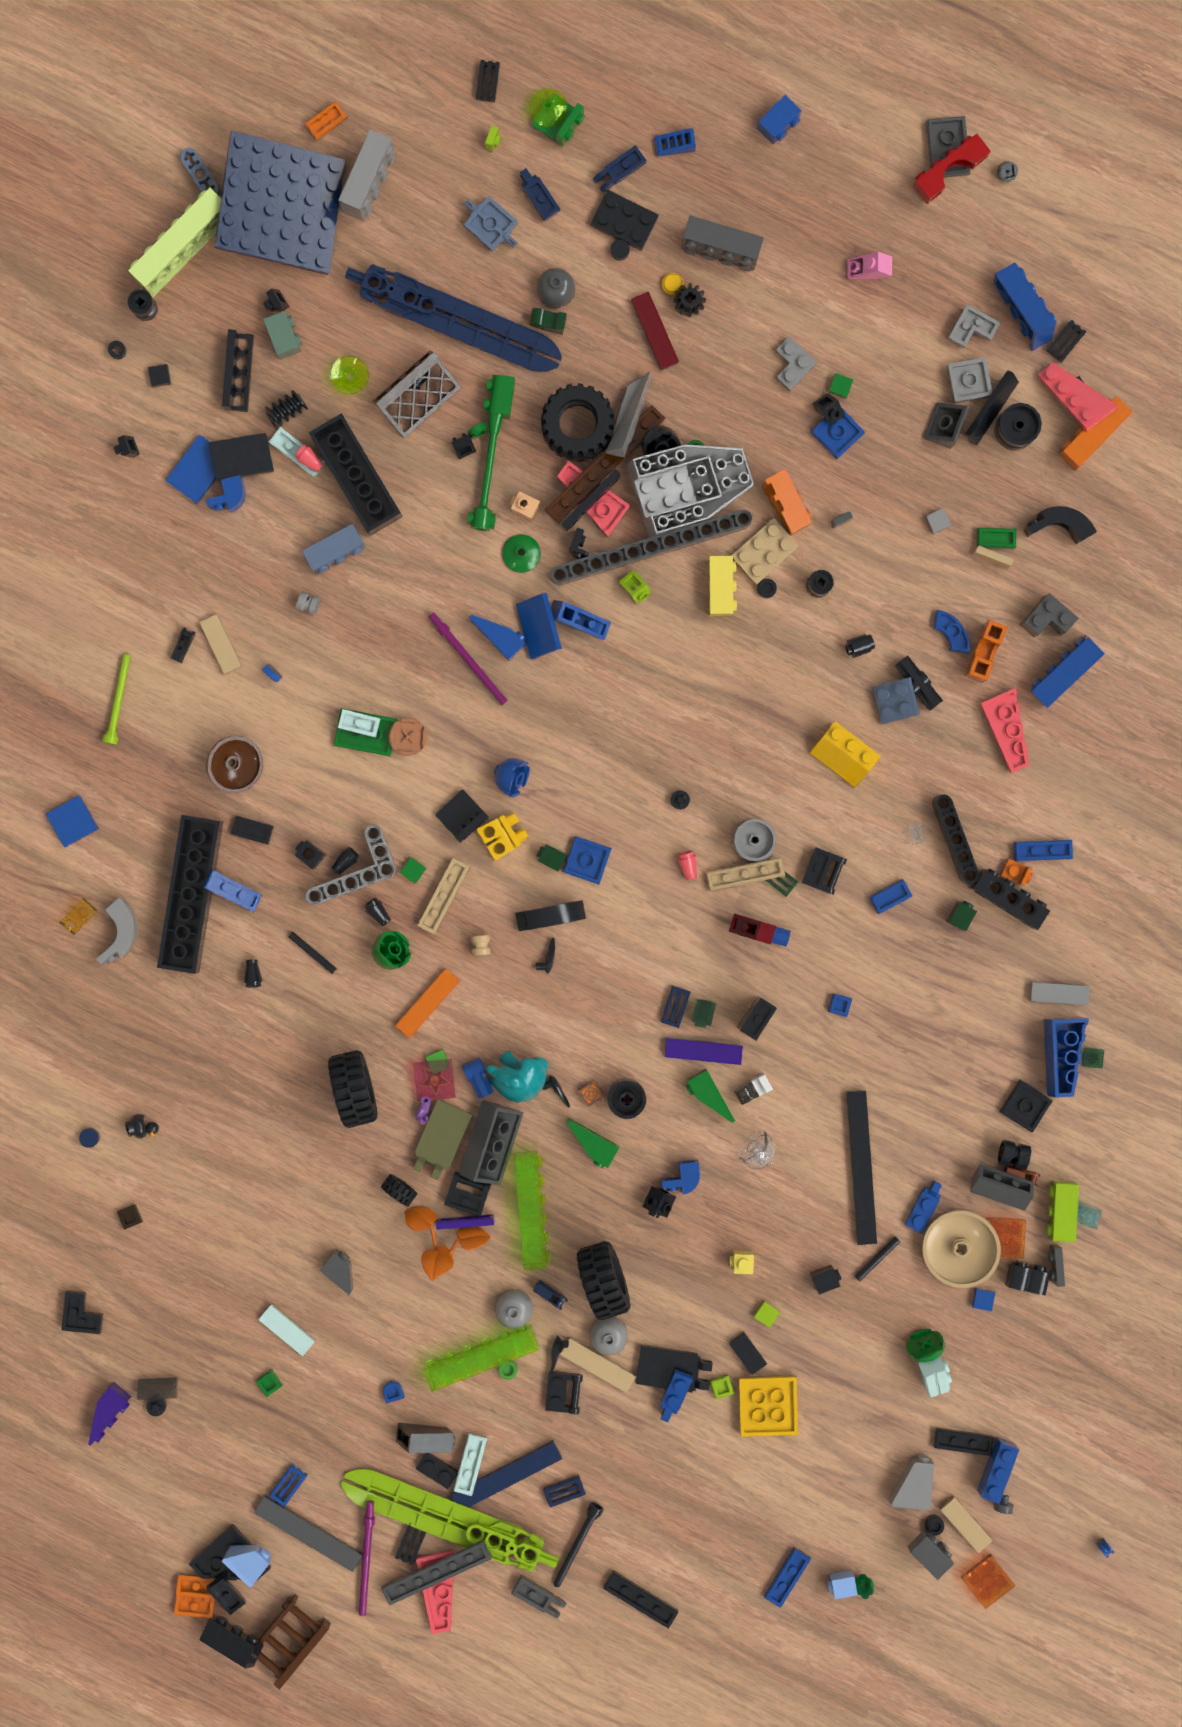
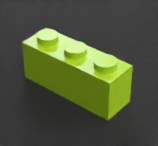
(1063, 1211)

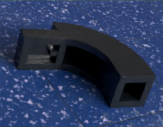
(1070, 519)
(550, 915)

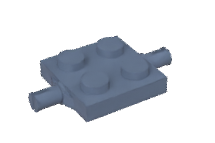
(490, 223)

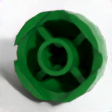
(391, 950)

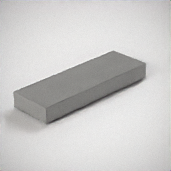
(1059, 993)

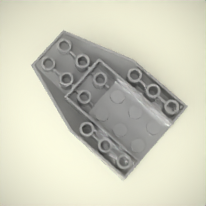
(687, 484)

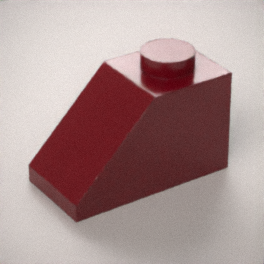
(752, 929)

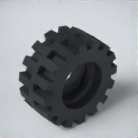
(399, 1190)

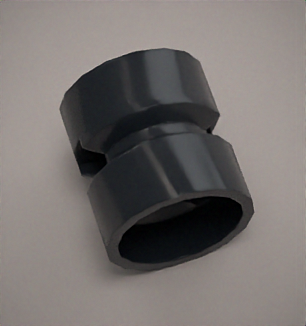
(142, 305)
(819, 583)
(1014, 1154)

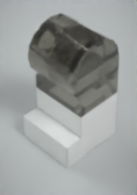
(753, 1089)

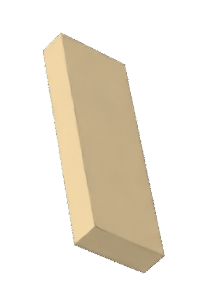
(220, 644)
(966, 1524)

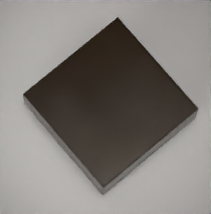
(129, 1216)

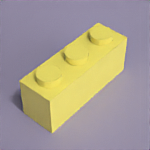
(722, 586)

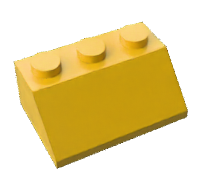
(844, 754)

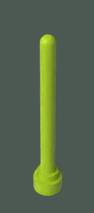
(111, 736)

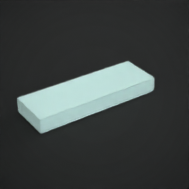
(289, 447)
(287, 1330)
(470, 1464)

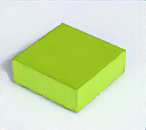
(766, 1314)
(721, 1386)

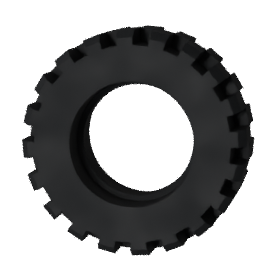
(583, 397)
(352, 1088)
(603, 1280)

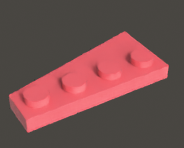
(1078, 398)
(607, 510)
(1005, 723)
(438, 1597)

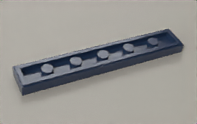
(510, 1474)

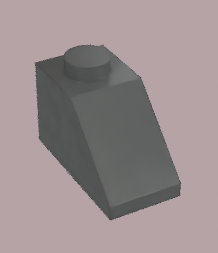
(339, 1270)

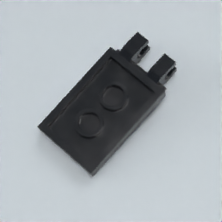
(658, 1365)

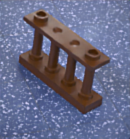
(306, 1644)

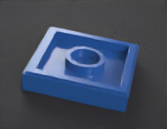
(838, 436)
(72, 821)
(587, 860)

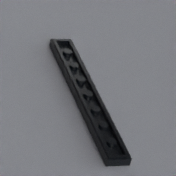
(861, 1167)

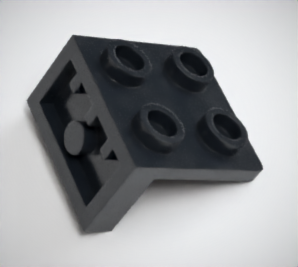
(462, 816)

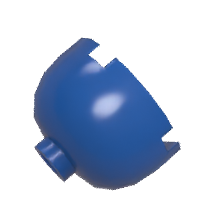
(511, 775)

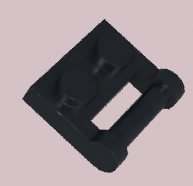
(818, 868)
(466, 1200)
(557, 1392)

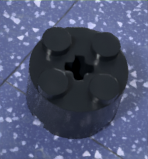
(618, 1091)

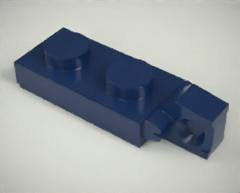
(539, 195)

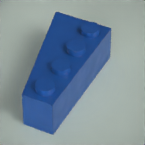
(1025, 305)
(1066, 671)
(1062, 1053)

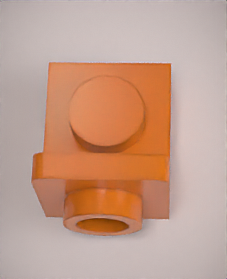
(1016, 872)

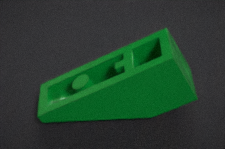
(706, 1091)
(596, 1146)

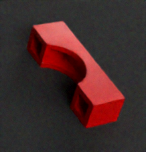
(969, 154)

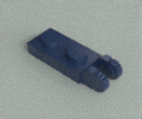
(621, 168)

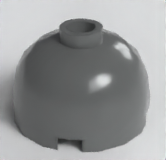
(556, 288)

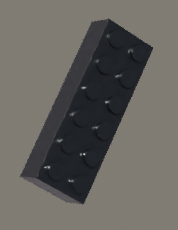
(355, 474)

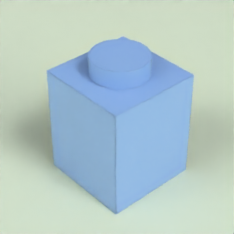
(842, 1584)

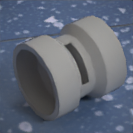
(308, 603)

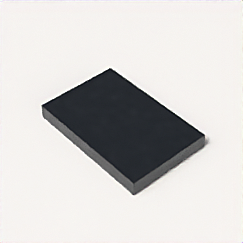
(241, 456)

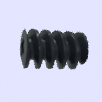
(285, 408)

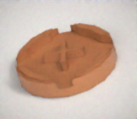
(407, 736)

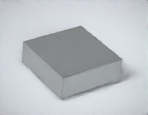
(938, 521)

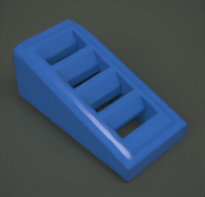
(684, 148)

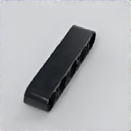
(962, 846)

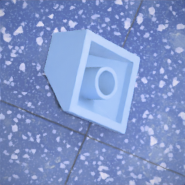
(247, 1562)

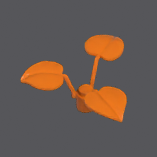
(439, 1260)

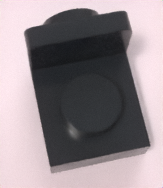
(829, 408)
(578, 540)

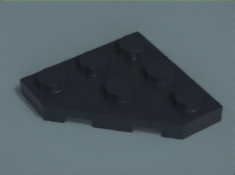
(209, 1562)

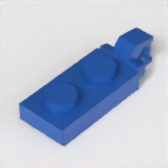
(924, 1207)
(675, 1394)

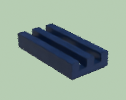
(680, 991)
(561, 1484)

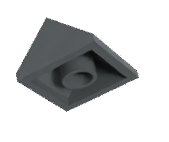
(946, 424)

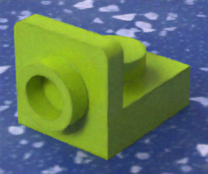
(635, 587)

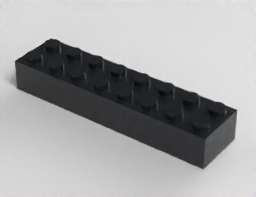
(187, 899)

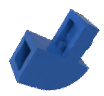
(233, 496)
(688, 1177)

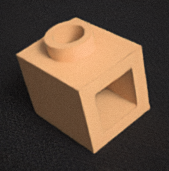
(524, 506)

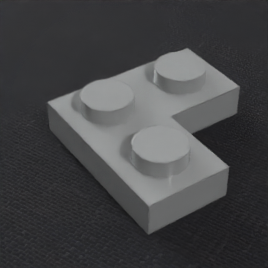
(972, 321)
(799, 363)

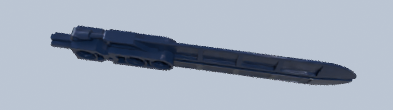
(457, 308)

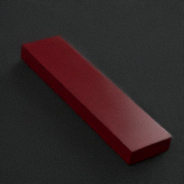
(655, 330)

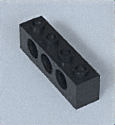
(1038, 908)

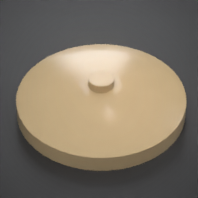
(961, 1248)

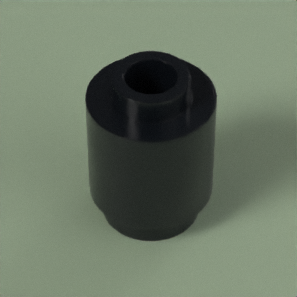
(860, 645)

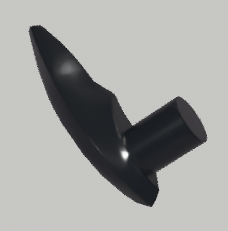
(547, 966)
(553, 1083)
(557, 1346)

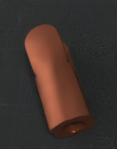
(1022, 1173)

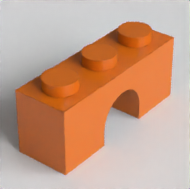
(982, 658)

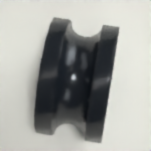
(112, 345)

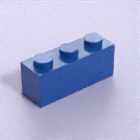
(998, 1470)

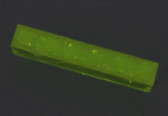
(531, 1211)
(480, 1357)

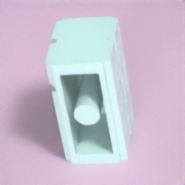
(935, 1376)

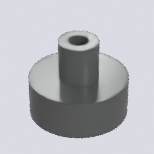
(1004, 1507)

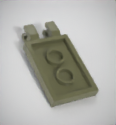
(441, 1137)

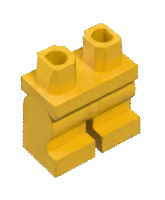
(505, 838)

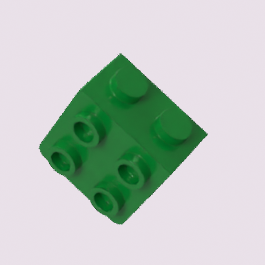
(565, 130)

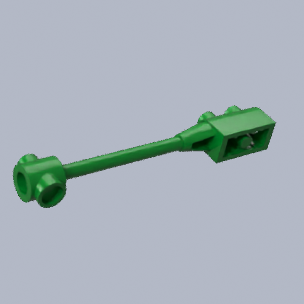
(497, 407)

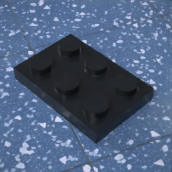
(624, 220)

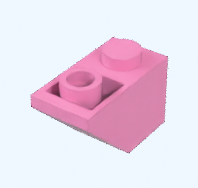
(869, 266)

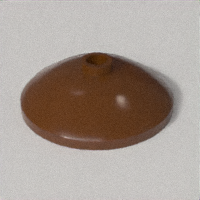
(246, 764)

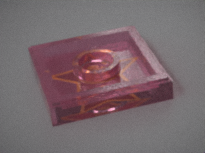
(434, 1079)

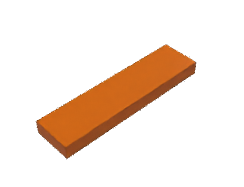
(427, 1003)

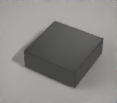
(842, 519)

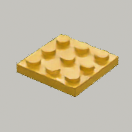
(768, 1406)

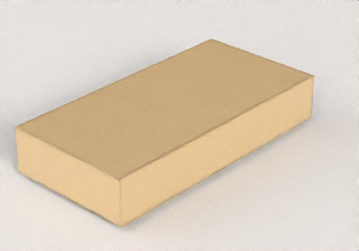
(993, 557)

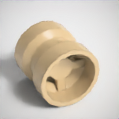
(480, 945)

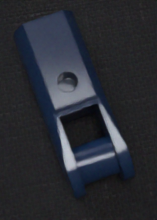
(547, 1293)

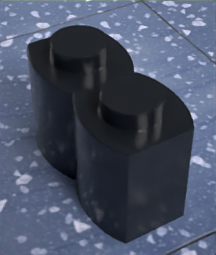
(1027, 1278)

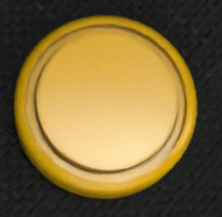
(671, 283)

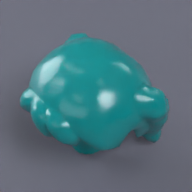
(519, 1079)

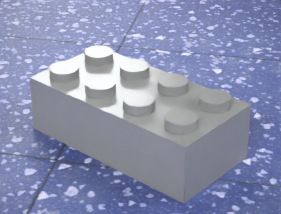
(367, 175)

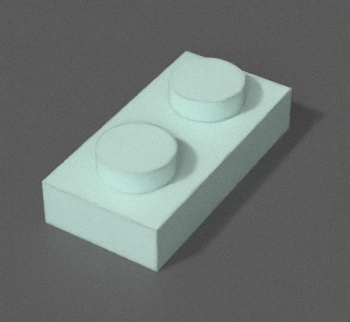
(359, 723)

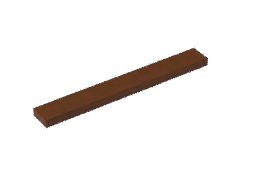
(600, 469)

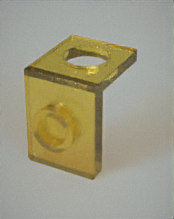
(78, 916)

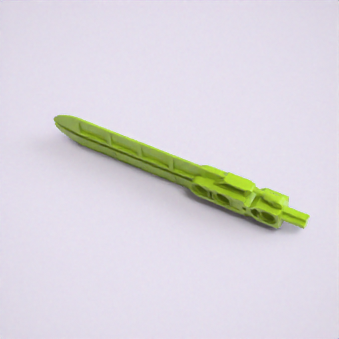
(447, 1509)

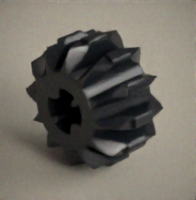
(697, 300)

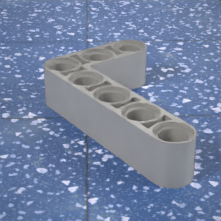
(361, 882)

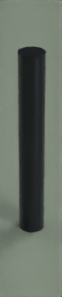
(312, 952)
(877, 1259)

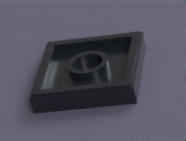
(1026, 1106)

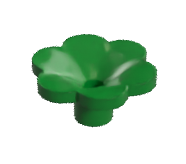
(864, 1586)

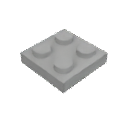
(969, 380)

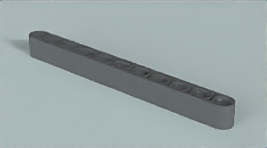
(643, 554)

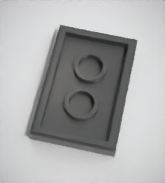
(944, 135)

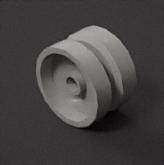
(761, 849)

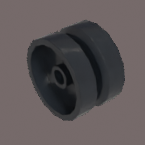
(1024, 417)

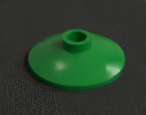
(521, 563)

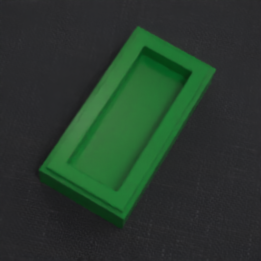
(996, 538)

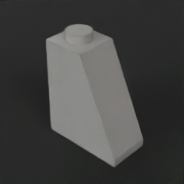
(914, 1485)

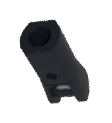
(181, 649)

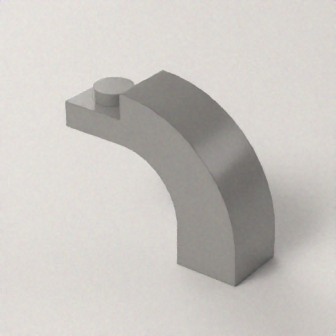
(127, 930)

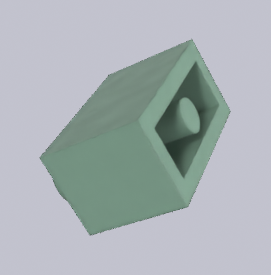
(282, 334)

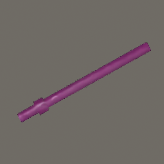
(443, 629)
(368, 1522)

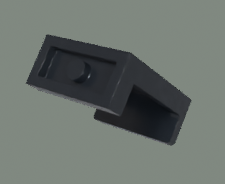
(756, 1017)

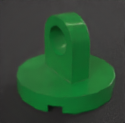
(925, 1345)

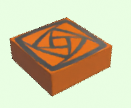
(591, 1093)

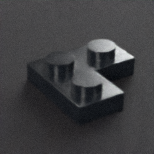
(76, 1319)

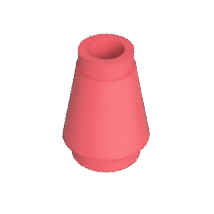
(308, 458)
(687, 862)

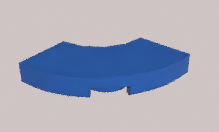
(953, 630)

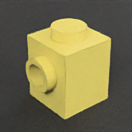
(742, 1262)

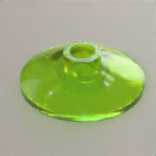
(548, 116)
(345, 366)

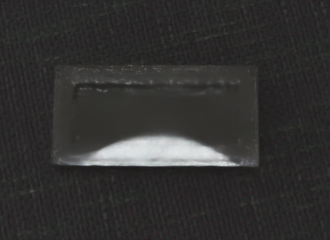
(157, 1388)

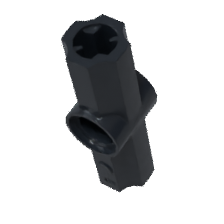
(920, 682)

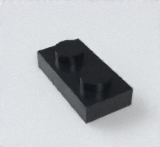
(437, 1470)
(226, 1594)

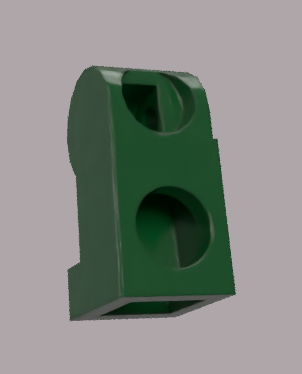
(548, 320)

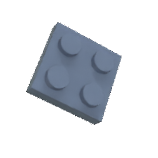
(896, 700)

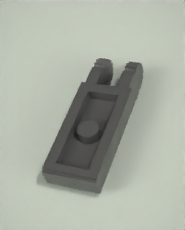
(537, 1596)

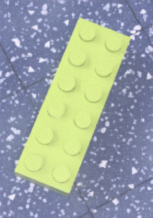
(178, 244)

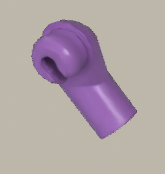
(423, 1110)

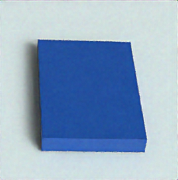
(194, 471)
(538, 626)

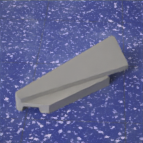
(628, 416)

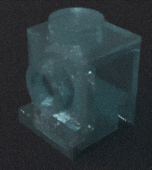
(1088, 1215)

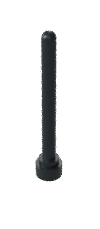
(594, 1511)

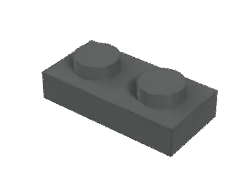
(1057, 1272)

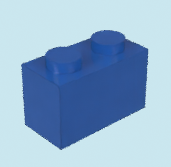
(779, 119)

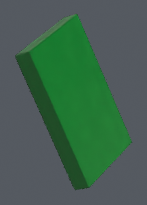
(360, 742)

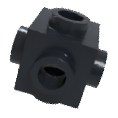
(659, 1202)

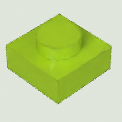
(493, 139)

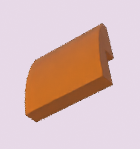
(193, 1597)

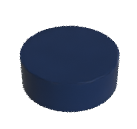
(89, 1137)

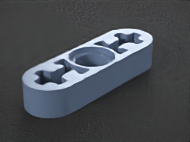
(201, 166)

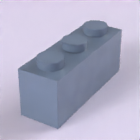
(334, 549)

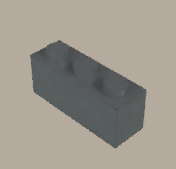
(1002, 1187)

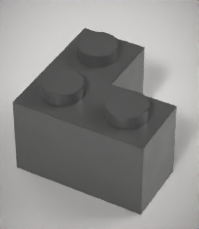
(1049, 612)
(931, 1554)

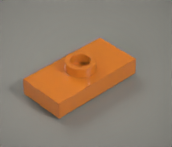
(326, 121)

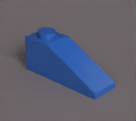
(579, 619)
(502, 638)

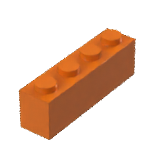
(1086, 443)

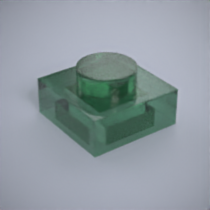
(1093, 1057)

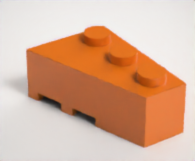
(787, 502)

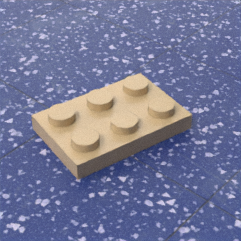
(765, 551)

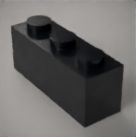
(231, 1641)

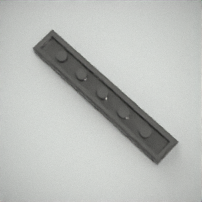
(308, 1533)
(436, 1572)

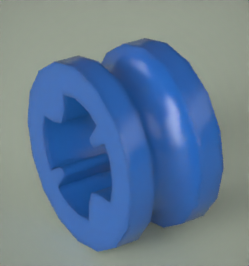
(1105, 1548)

